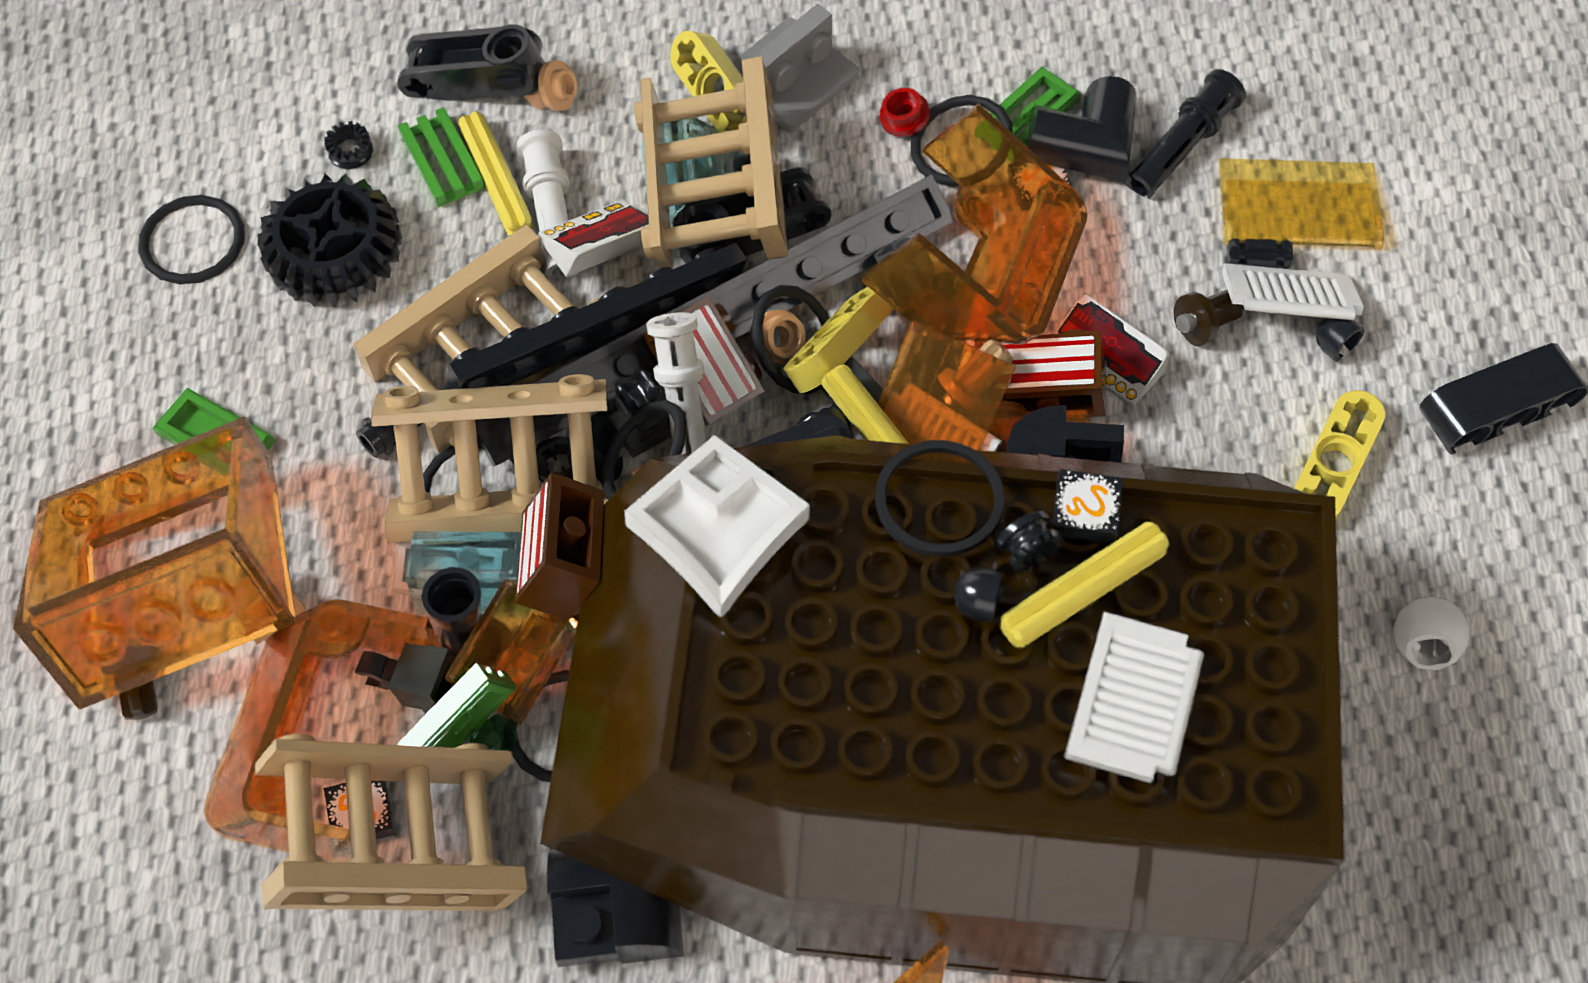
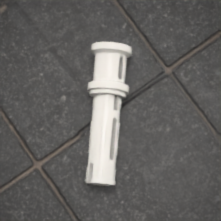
(545, 183)
(680, 369)

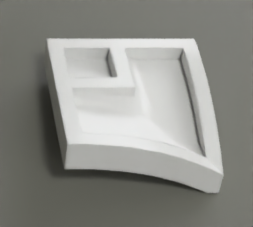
(717, 521)

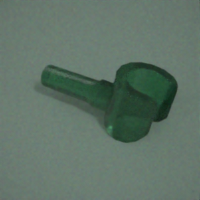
(496, 733)

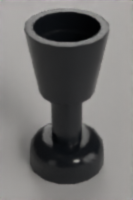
(455, 603)

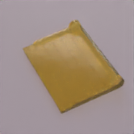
(1301, 202)

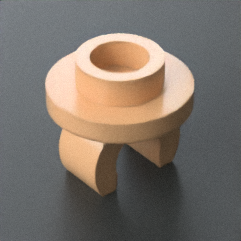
(556, 87)

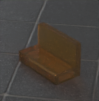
(517, 642)

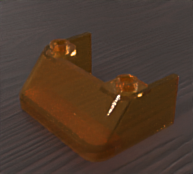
(1025, 245)
(254, 806)

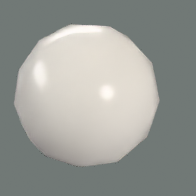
(1431, 633)

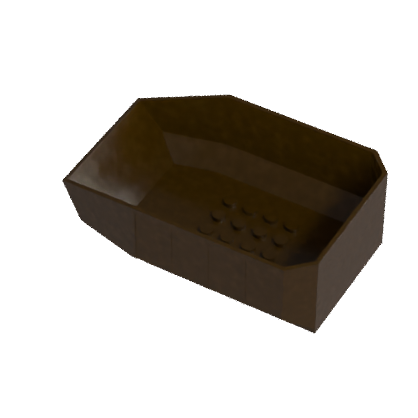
(894, 776)

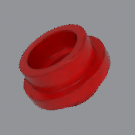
(901, 102)

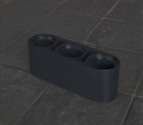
(1503, 395)

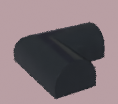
(1091, 142)

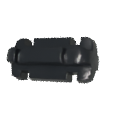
(1260, 252)

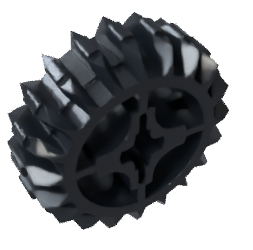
(338, 249)

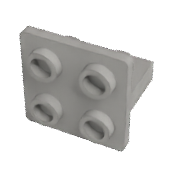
(802, 66)

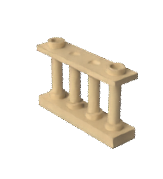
(757, 179)
(438, 312)
(473, 506)
(365, 879)

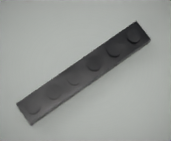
(585, 328)

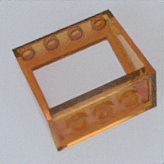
(173, 606)

